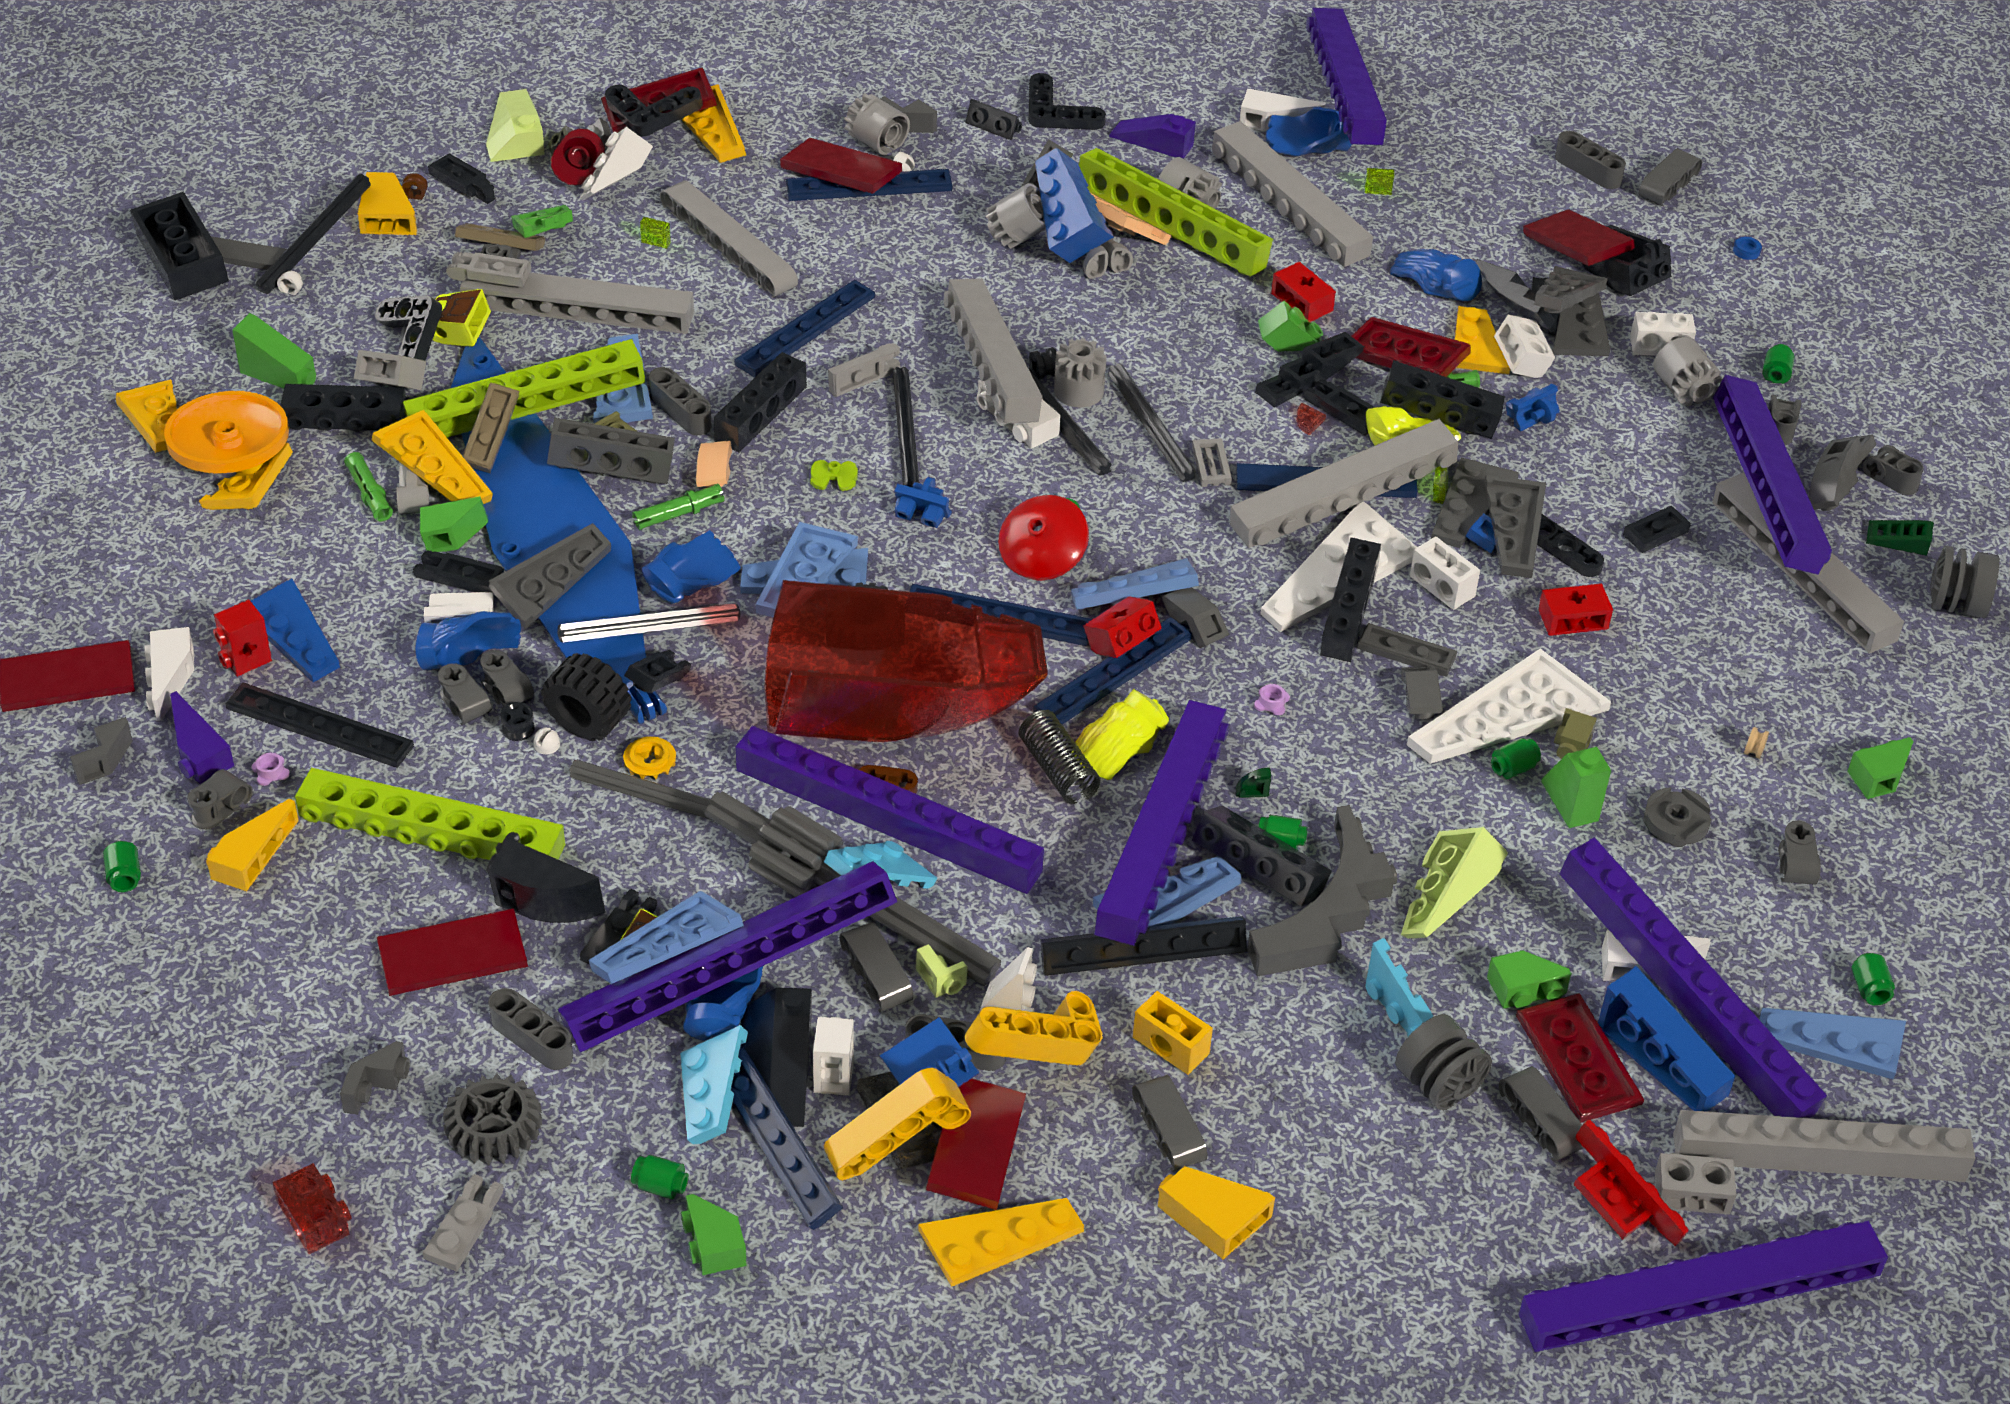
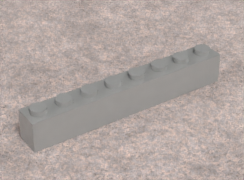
(1292, 194)
(592, 302)
(993, 351)
(1343, 484)
(1833, 589)
(1827, 1145)

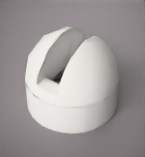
(907, 161)
(290, 280)
(550, 741)

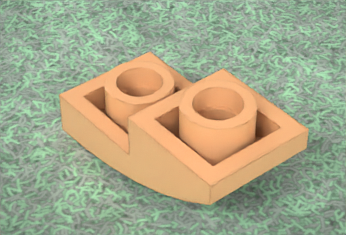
(713, 463)

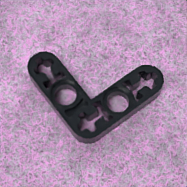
(1047, 109)
(650, 119)
(420, 319)

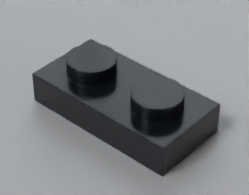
(1656, 529)

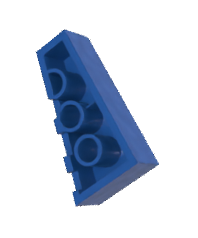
(1068, 207)
(1663, 1042)

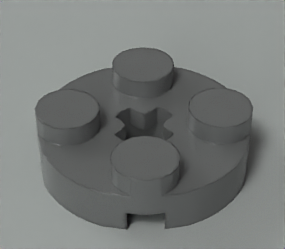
(1672, 830)

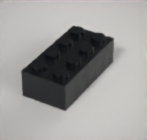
(179, 245)

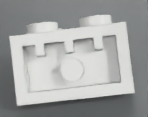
(457, 605)

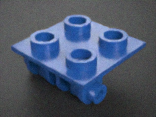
(930, 1048)

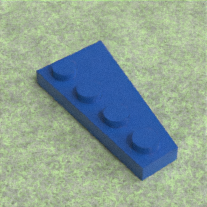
(295, 630)

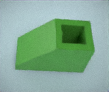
(1288, 329)
(451, 523)
(1880, 767)
(1525, 978)
(716, 1236)

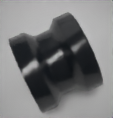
(1043, 363)
(511, 717)

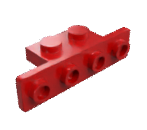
(1621, 1191)

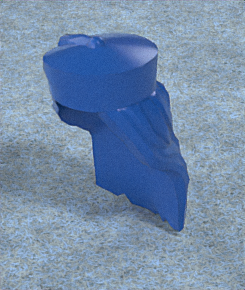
(1310, 133)
(1440, 273)
(689, 567)
(465, 638)
(720, 1008)

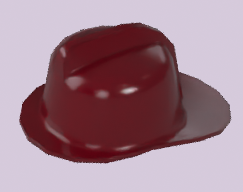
(576, 156)

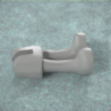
(1109, 253)

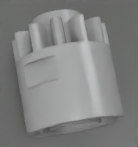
(876, 122)
(1192, 181)
(1017, 216)
(1687, 371)
(1080, 373)

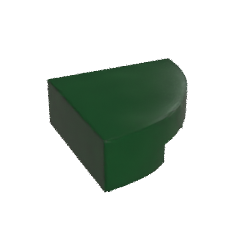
(1254, 784)

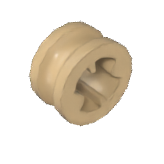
(1756, 742)

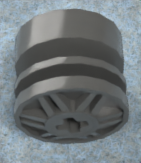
(1958, 581)
(1443, 1061)

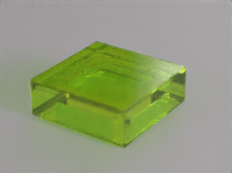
(1379, 181)
(655, 232)
(1440, 484)

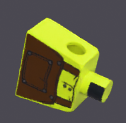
(461, 317)

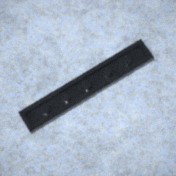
(320, 725)
(1157, 945)

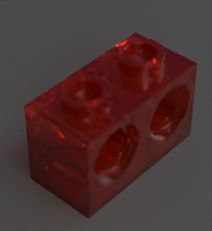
(307, 1211)

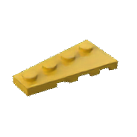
(717, 129)
(432, 457)
(991, 1239)

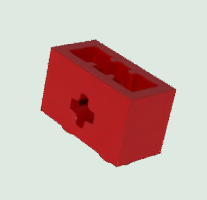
(1303, 290)
(1575, 609)
(1122, 627)
(242, 638)

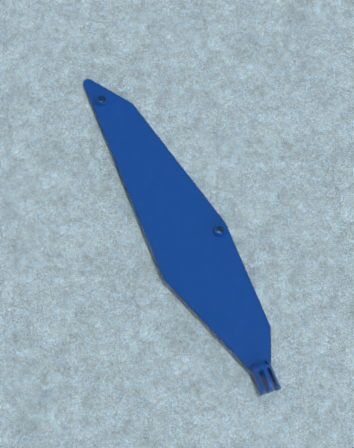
(539, 507)

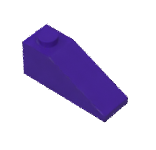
(1161, 133)
(199, 745)

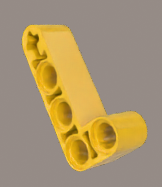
(1059, 1038)
(895, 1119)

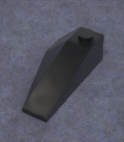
(780, 1045)

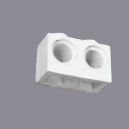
(1655, 330)
(1524, 346)
(1444, 573)
(833, 1055)

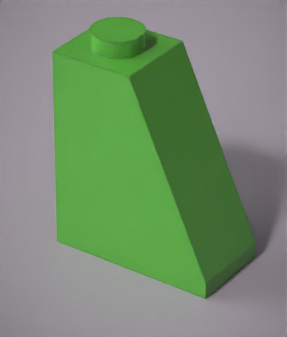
(270, 355)
(1578, 786)

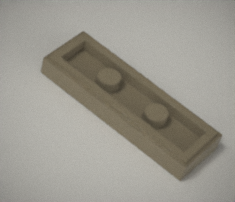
(499, 236)
(490, 427)

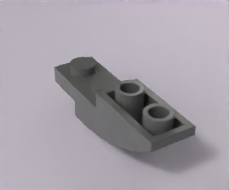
(1837, 470)

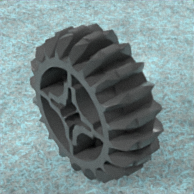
(492, 1127)

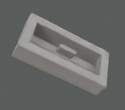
(1214, 478)

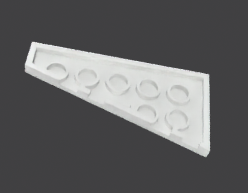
(1315, 581)
(1509, 707)

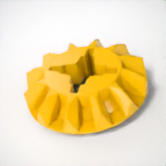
(640, 749)

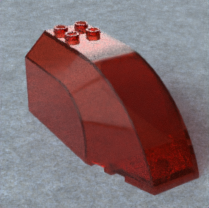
(891, 663)

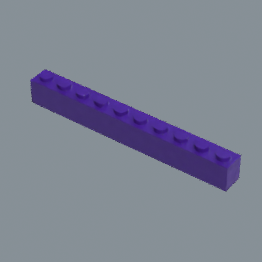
(1347, 76)
(1772, 475)
(890, 809)
(1162, 824)
(727, 956)
(1691, 983)
(1701, 1285)

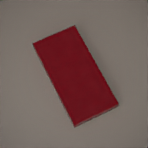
(662, 88)
(841, 165)
(1578, 237)
(1391, 341)
(66, 675)
(451, 952)
(1579, 1058)
(976, 1155)

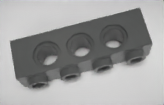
(599, 440)

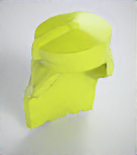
(1390, 422)
(1122, 733)

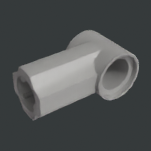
(411, 492)

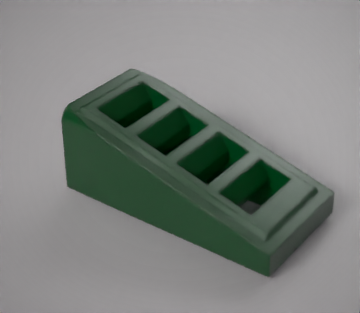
(1910, 536)

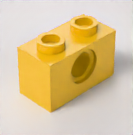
(1172, 1032)

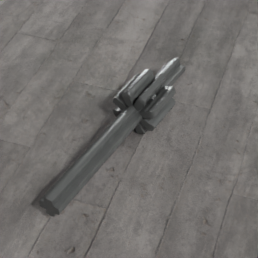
(792, 856)

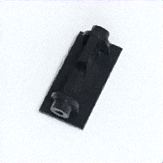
(992, 119)

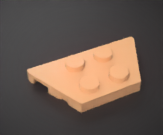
(1127, 222)

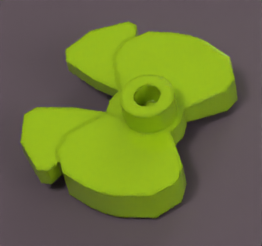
(844, 473)

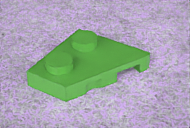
(542, 220)

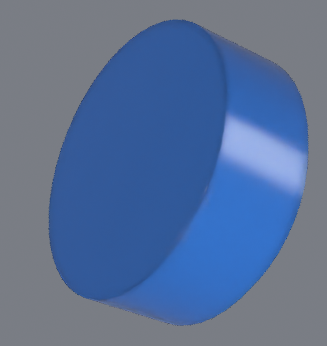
(1747, 248)

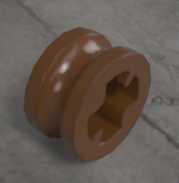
(416, 180)

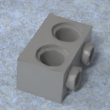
(390, 369)
(1696, 1183)

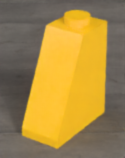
(385, 207)
(1214, 1208)

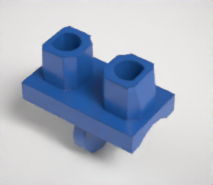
(1535, 407)
(923, 498)

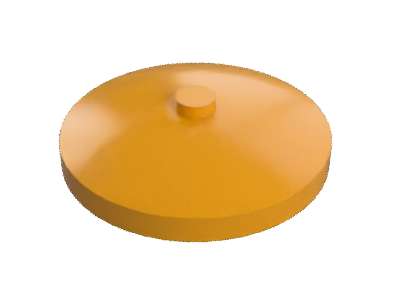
(226, 432)

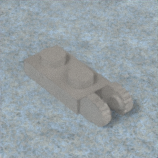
(489, 269)
(863, 369)
(462, 1225)

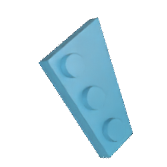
(888, 856)
(1392, 990)
(708, 1082)

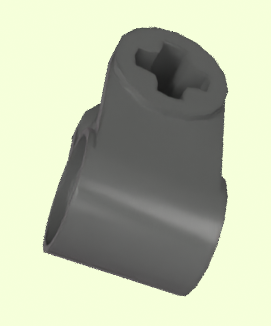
(1785, 416)
(1896, 470)
(504, 679)
(462, 693)
(219, 794)
(1799, 854)

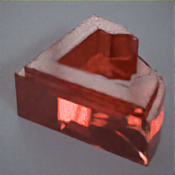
(1309, 418)

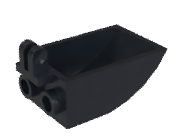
(1637, 268)
(542, 885)

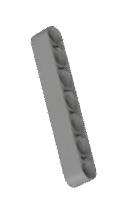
(729, 237)

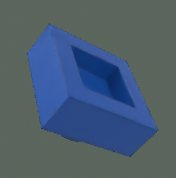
(1482, 533)

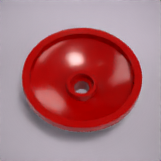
(1050, 550)

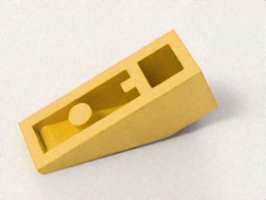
(248, 848)

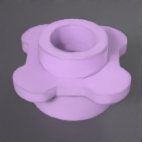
(1272, 699)
(273, 762)

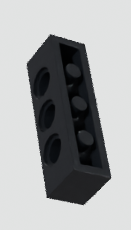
(1442, 399)
(760, 401)
(342, 406)
(1350, 599)
(1261, 855)

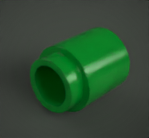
(1778, 364)
(1515, 758)
(1286, 829)
(122, 866)
(1873, 978)
(659, 1176)

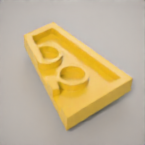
(1476, 329)
(149, 410)
(247, 486)

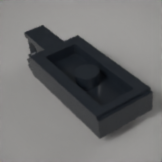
(462, 177)

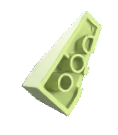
(515, 128)
(1459, 867)

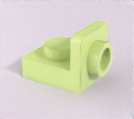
(936, 973)

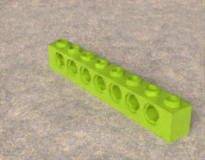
(1176, 212)
(539, 386)
(419, 816)

